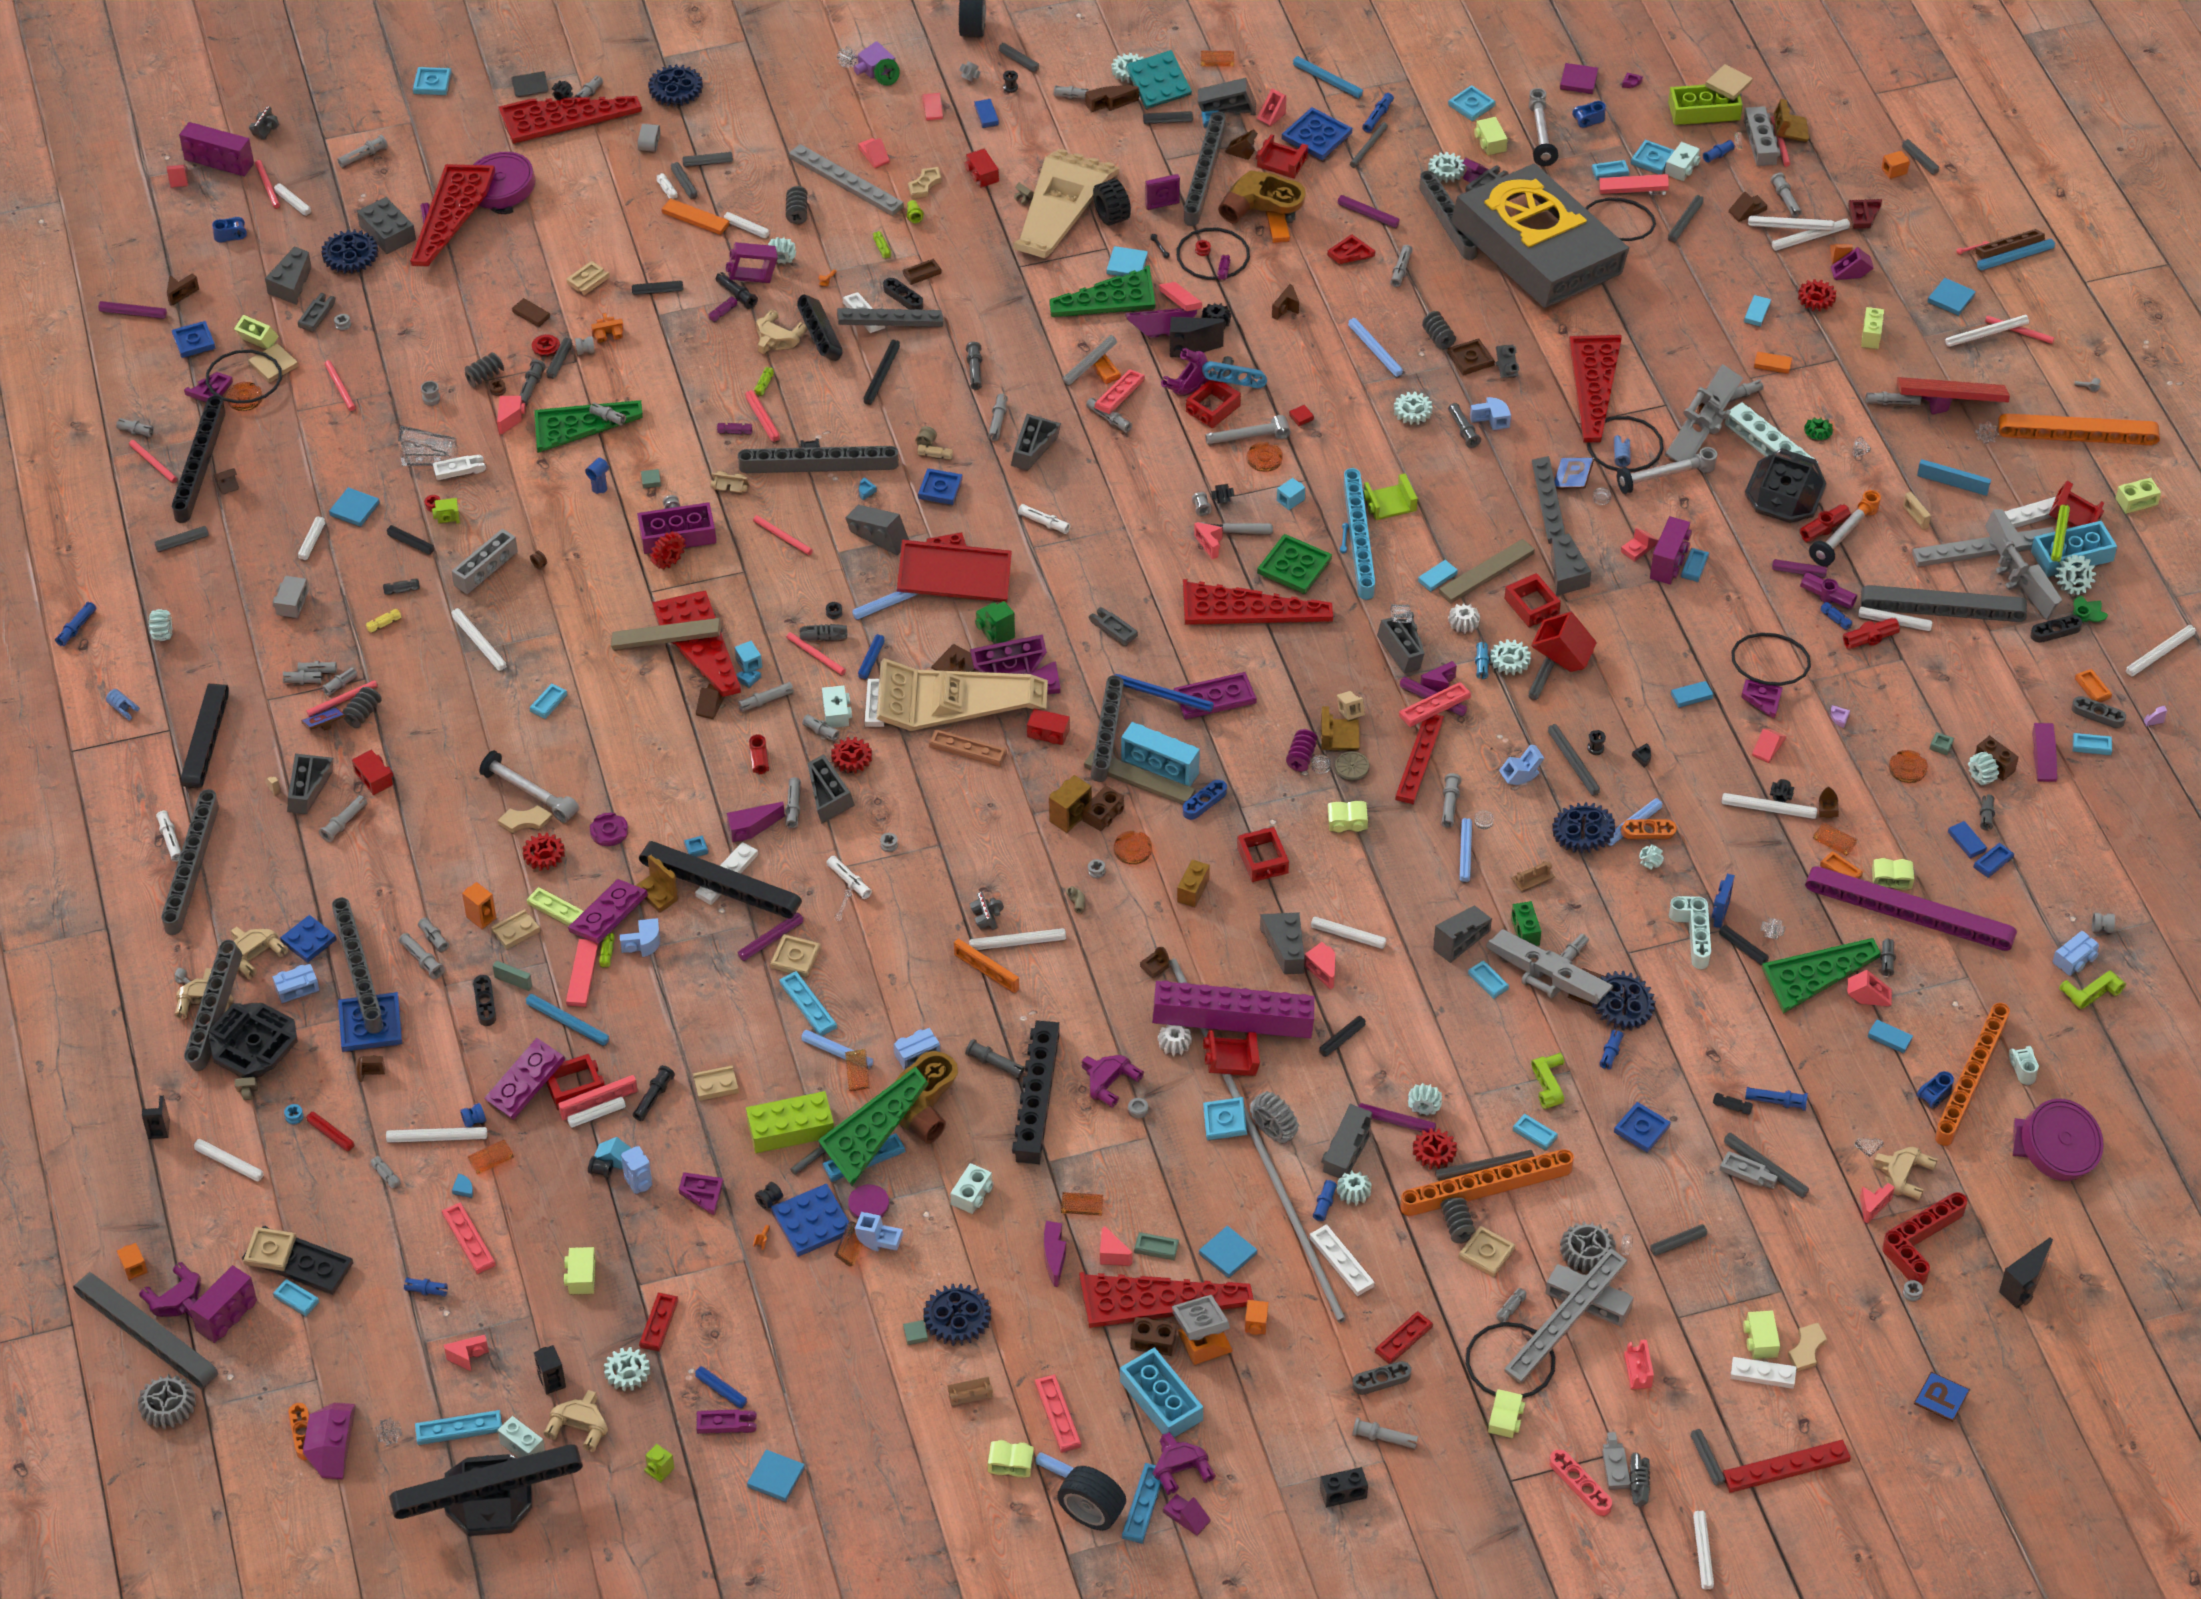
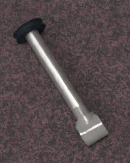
(1545, 153)
(1704, 461)
(561, 807)

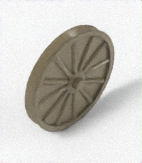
(1352, 765)

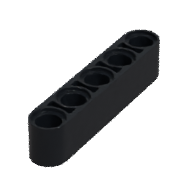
(819, 327)

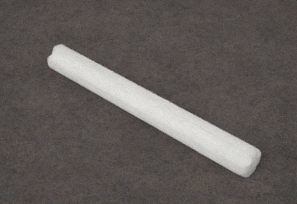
(1793, 223)
(1808, 235)
(1987, 330)
(478, 639)
(2160, 650)
(1769, 805)
(1018, 939)
(436, 1134)

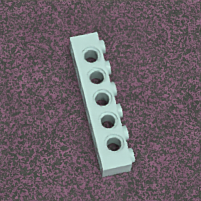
(1759, 432)

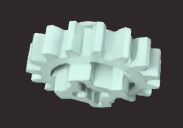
(1119, 65)
(1447, 167)
(1413, 408)
(2083, 574)
(1510, 657)
(627, 1369)

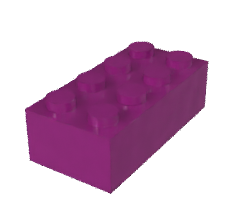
(216, 149)
(690, 521)

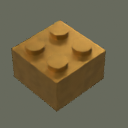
(1068, 802)

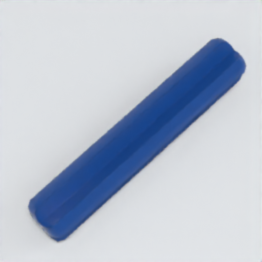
(871, 656)
(721, 1387)

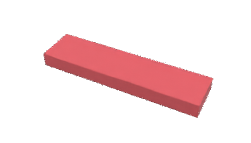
(1634, 184)
(1180, 296)
(1119, 391)
(1435, 704)
(582, 973)
(598, 1096)
(468, 1238)
(1058, 1413)

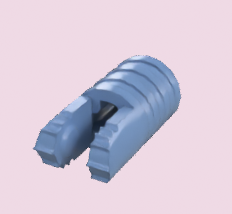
(1622, 452)
(121, 703)

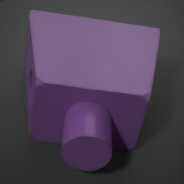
(870, 57)

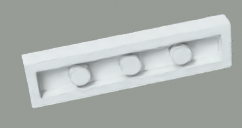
(2030, 513)
(738, 862)
(1342, 1260)

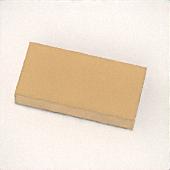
(1916, 510)

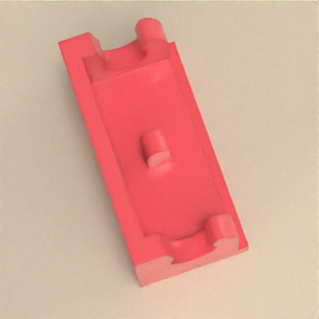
(1639, 1365)

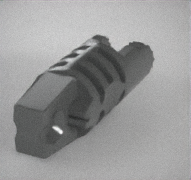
(823, 632)
(1640, 1479)

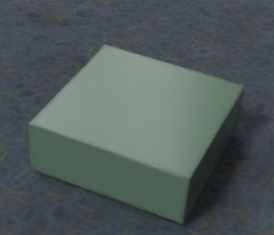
(650, 478)
(1941, 743)
(915, 1332)

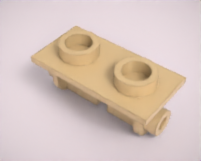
(737, 483)

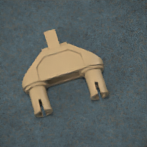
(775, 336)
(254, 943)
(192, 994)
(1899, 1168)
(580, 1415)

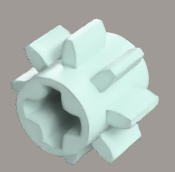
(1651, 857)

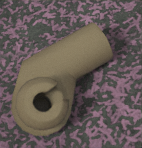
(1077, 897)

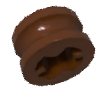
(497, 383)
(538, 559)

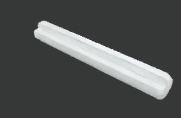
(1903, 620)
(1348, 932)
(228, 1160)
(1703, 1550)

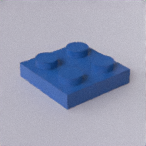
(193, 339)
(940, 486)
(1722, 900)
(308, 938)
(1642, 1127)

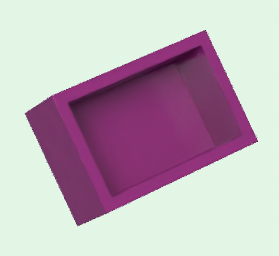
(1670, 550)
(223, 1304)

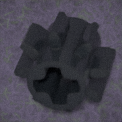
(562, 90)
(1222, 493)
(1782, 790)

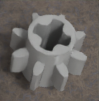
(969, 71)

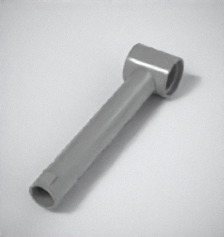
(1278, 426)

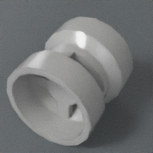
(585, 345)
(430, 393)
(2103, 922)

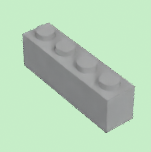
(1610, 1304)

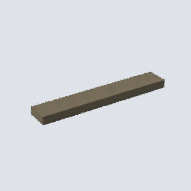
(1486, 571)
(666, 633)
(1146, 780)

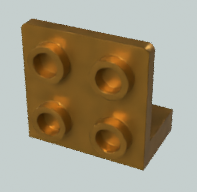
(1790, 125)
(1338, 733)
(659, 885)

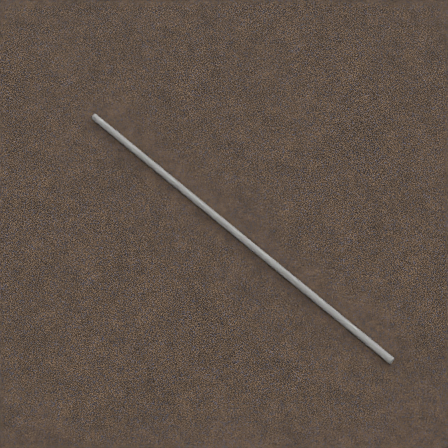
(1276, 1181)

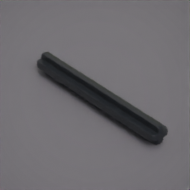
(881, 371)

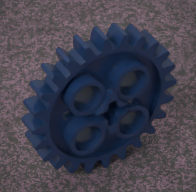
(675, 85)
(349, 251)
(1569, 827)
(1640, 1001)
(957, 1314)

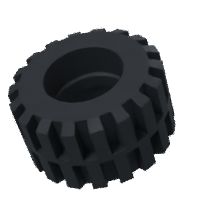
(1111, 202)

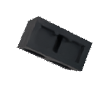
(549, 1369)
(1343, 1487)

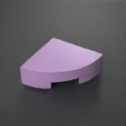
(1839, 715)
(2156, 717)

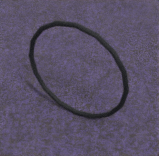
(1631, 202)
(1212, 229)
(244, 351)
(1630, 469)
(1766, 682)
(1512, 1325)

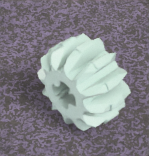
(785, 249)
(160, 625)
(1983, 768)
(1425, 1099)
(1354, 1188)

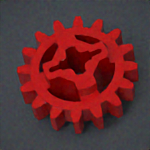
(1817, 295)
(667, 550)
(851, 755)
(543, 851)
(1434, 1148)

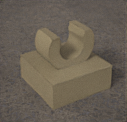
(1023, 192)
(245, 1086)

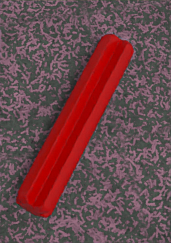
(330, 1131)

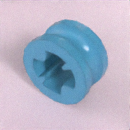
(293, 1119)

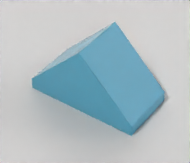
(612, 1150)

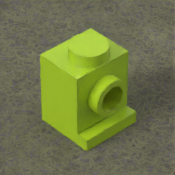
(446, 511)
(659, 1463)

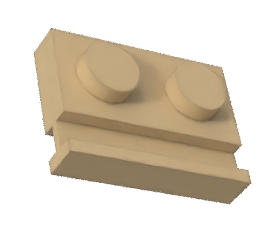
(587, 278)
(515, 929)
(715, 1083)

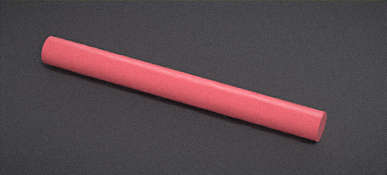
(1781, 144)
(267, 184)
(2028, 332)
(340, 386)
(155, 463)
(781, 534)
(818, 655)
(340, 699)

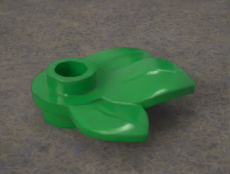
(2088, 610)

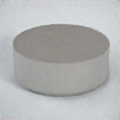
(1138, 1108)

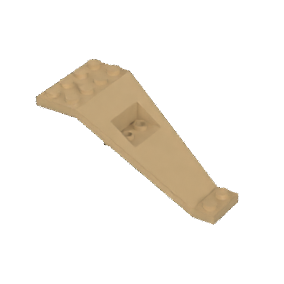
(1060, 199)
(934, 698)

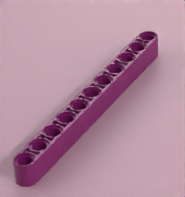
(1911, 908)

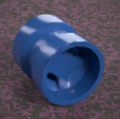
(473, 1115)

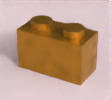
(1193, 883)

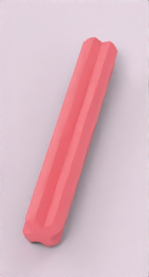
(762, 416)

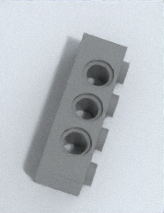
(1761, 136)
(484, 561)

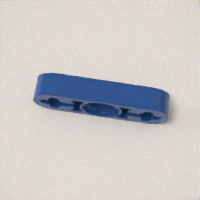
(1201, 807)

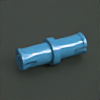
(1482, 660)

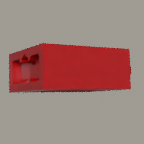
(1219, 389)
(1526, 586)
(1263, 869)
(569, 1067)

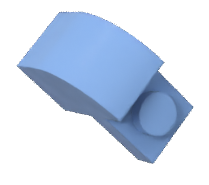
(1493, 410)
(1522, 769)
(645, 941)
(874, 1234)

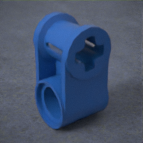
(1591, 113)
(227, 229)
(1934, 1091)

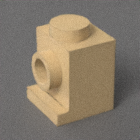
(1350, 705)

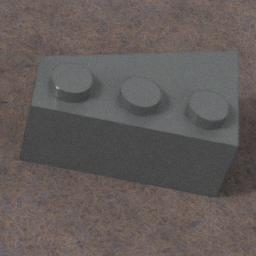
(1228, 97)
(289, 275)
(1034, 439)
(1402, 643)
(307, 781)
(828, 789)
(1460, 932)
(1285, 939)

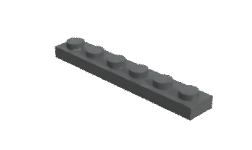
(889, 317)
(1548, 497)

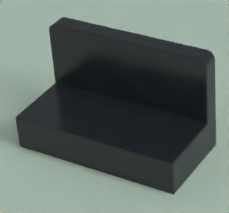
(529, 83)
(157, 1120)

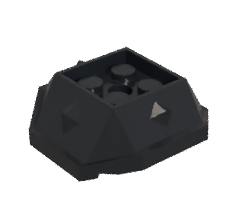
(1790, 501)
(251, 1039)
(491, 1513)

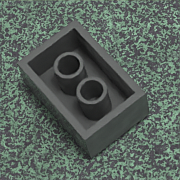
(386, 225)

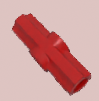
(1825, 523)
(1871, 633)

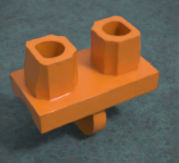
(606, 326)

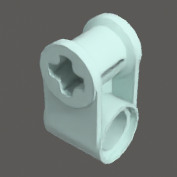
(2024, 1064)

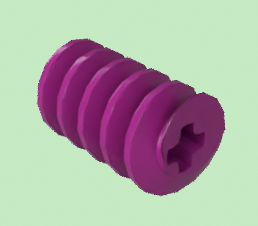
(1301, 750)

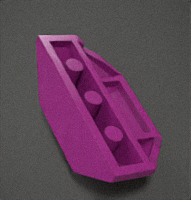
(1157, 321)
(1010, 657)
(329, 1439)

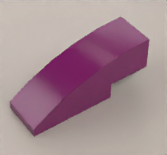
(2045, 752)
(1054, 1251)

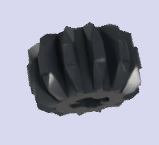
(1218, 312)

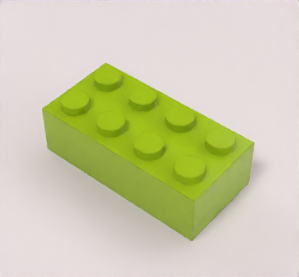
(1702, 105)
(789, 1121)

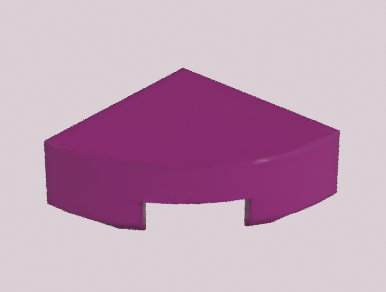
(1632, 80)

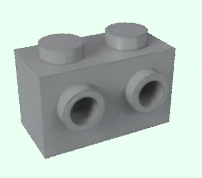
(291, 596)

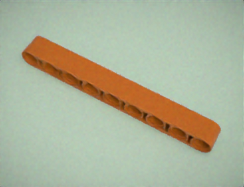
(2078, 429)
(1972, 1074)
(1496, 1181)

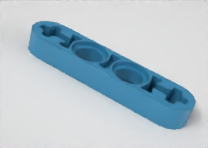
(1235, 372)

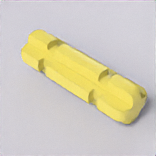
(383, 620)

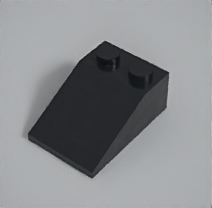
(1195, 334)
(2023, 1275)

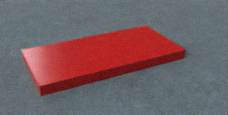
(1952, 389)
(954, 571)

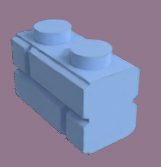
(2076, 953)
(295, 983)
(909, 1049)
(636, 1170)

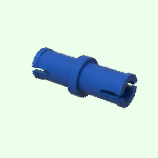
(1718, 151)
(1611, 1049)
(1324, 1200)
(426, 1287)

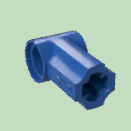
(596, 473)

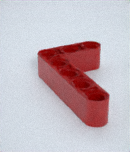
(1914, 1231)

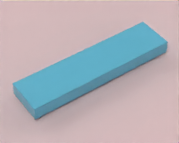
(808, 1003)
(458, 1427)

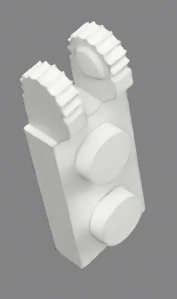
(459, 466)

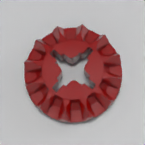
(543, 340)

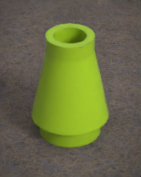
(914, 212)

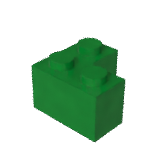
(996, 622)

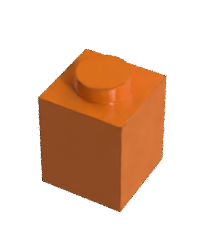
(1895, 164)
(132, 1261)
(1256, 1317)

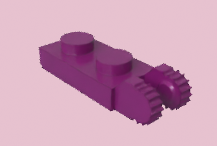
(725, 1421)

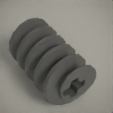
(796, 204)
(1438, 330)
(482, 368)
(361, 706)
(1458, 1219)

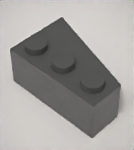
(878, 527)
(1568, 566)
(1348, 1142)

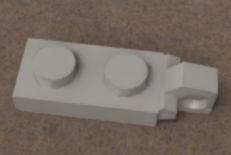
(1748, 1170)
(1615, 1463)

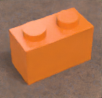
(479, 905)

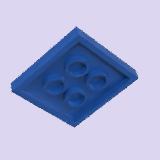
(1318, 132)
(353, 1029)
(811, 1219)

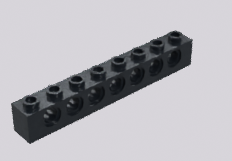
(1036, 1104)

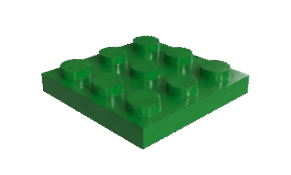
(1294, 563)

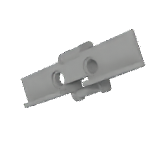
(1709, 419)
(2031, 578)
(1557, 967)

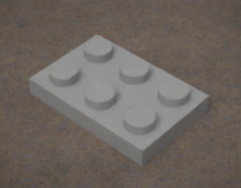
(1200, 1317)

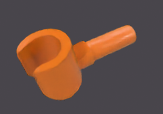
(825, 280)
(760, 1239)

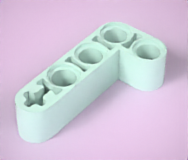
(1696, 913)

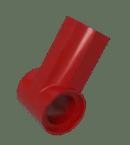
(758, 754)

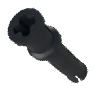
(741, 293)
(657, 1086)

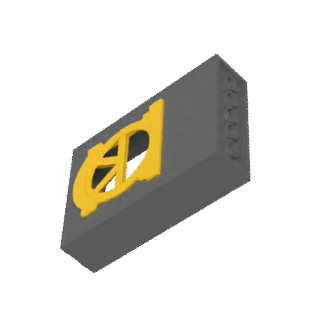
(1543, 262)

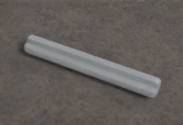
(1089, 360)

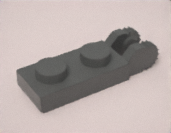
(1486, 177)
(316, 312)
(1113, 626)

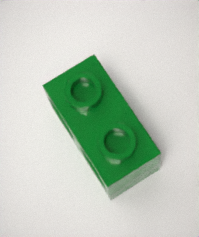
(1526, 922)

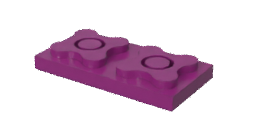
(1224, 692)
(607, 911)
(525, 1078)

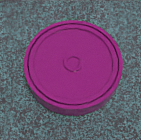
(511, 182)
(2062, 1139)

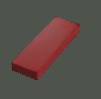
(658, 1322)
(1403, 1337)

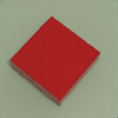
(1301, 415)

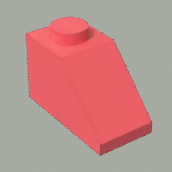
(509, 412)
(1321, 963)
(1869, 989)

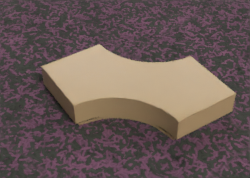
(927, 179)
(533, 818)
(1810, 1340)

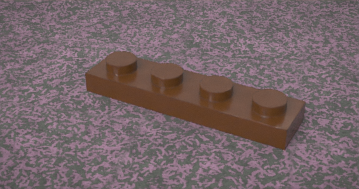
(2010, 243)

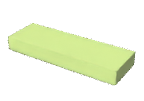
(554, 906)

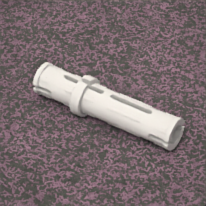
(1047, 520)
(164, 820)
(854, 882)

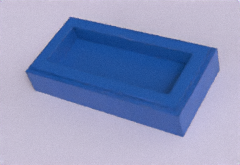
(986, 113)
(1967, 839)
(1993, 860)

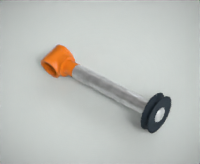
(1823, 552)

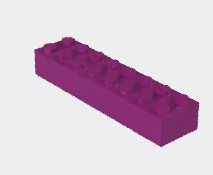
(1233, 1009)

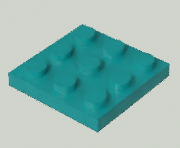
(1158, 79)

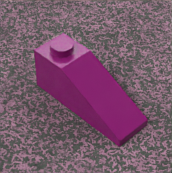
(750, 822)

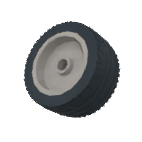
(972, 18)
(1091, 1498)

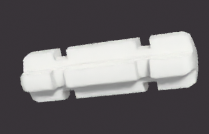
(667, 186)

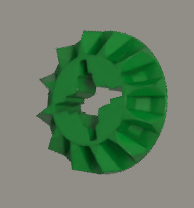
(893, 74)
(1818, 434)

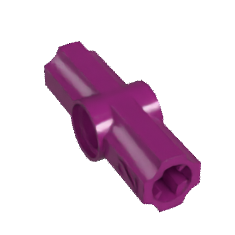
(1828, 590)

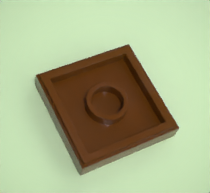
(1470, 356)

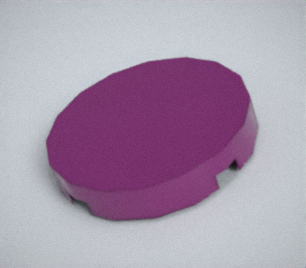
(609, 829)
(868, 1199)

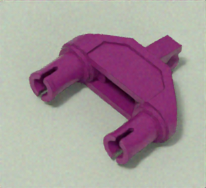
(1192, 375)
(1105, 1072)
(177, 1299)
(1180, 1457)

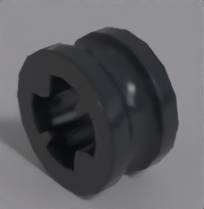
(831, 607)

